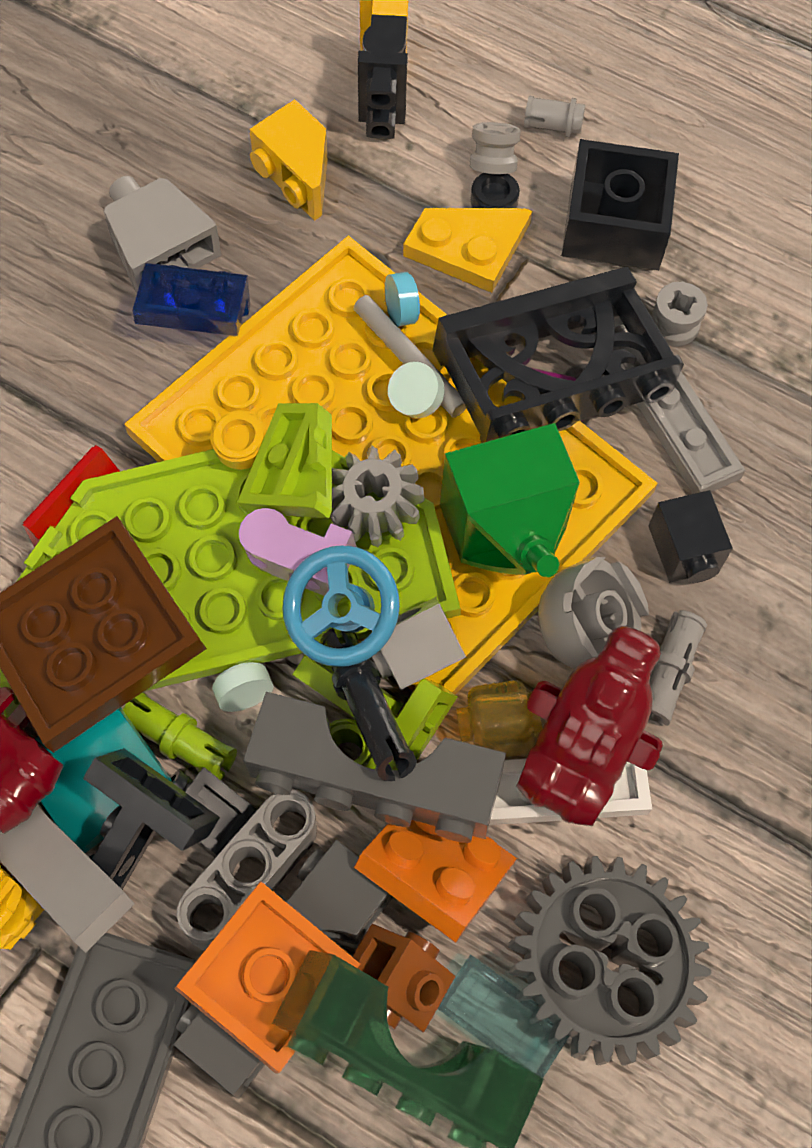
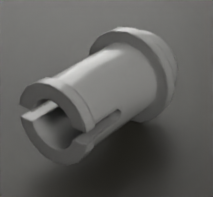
(554, 115)

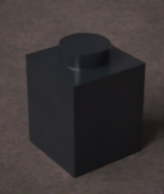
(690, 537)

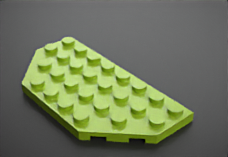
(189, 532)

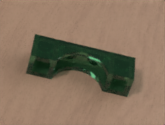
(344, 1016)

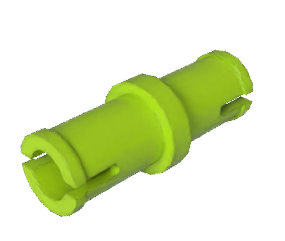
(179, 736)

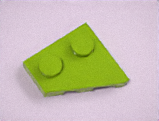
(293, 464)

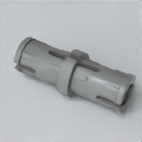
(675, 664)

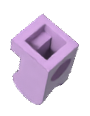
(281, 547)

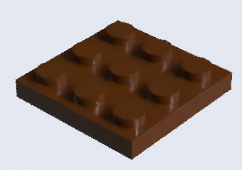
(89, 634)

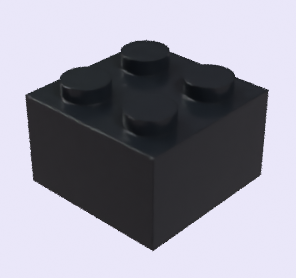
(620, 204)

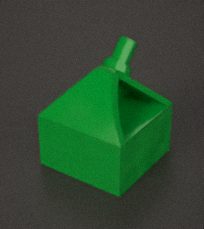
(510, 501)

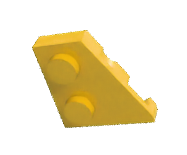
(468, 241)

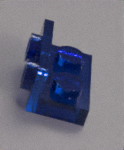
(192, 299)

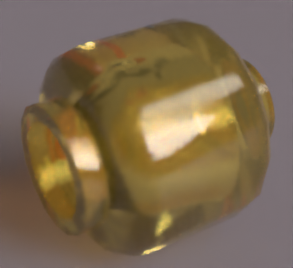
(499, 718)

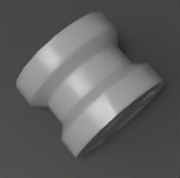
(494, 148)
(672, 323)

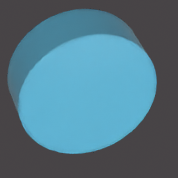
(402, 298)

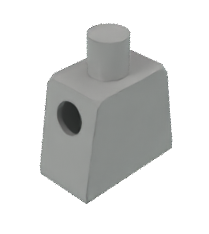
(158, 227)

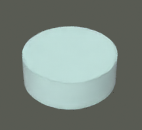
(416, 390)
(242, 686)

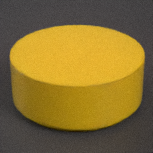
(238, 438)

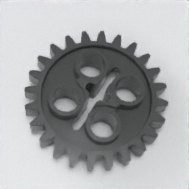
(593, 1012)

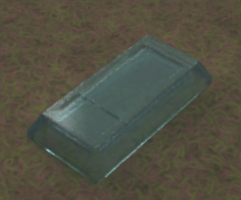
(491, 1013)

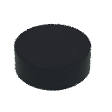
(494, 191)

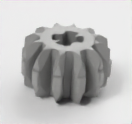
(386, 480)

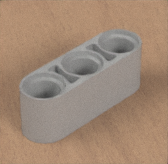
(257, 840)

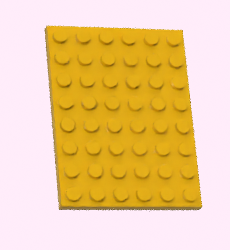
(320, 351)

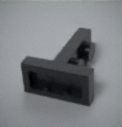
(146, 806)

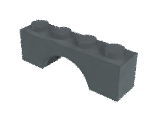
(447, 789)
(333, 900)

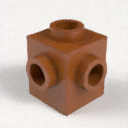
(410, 971)

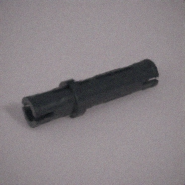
(375, 720)

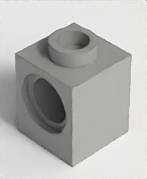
(419, 645)

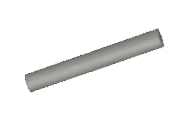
(404, 348)

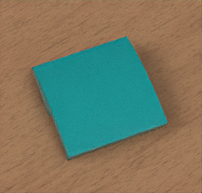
(74, 802)

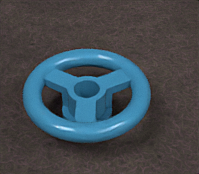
(362, 610)

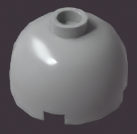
(586, 605)

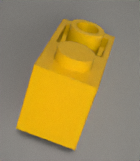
(293, 154)

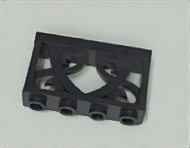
(588, 302)

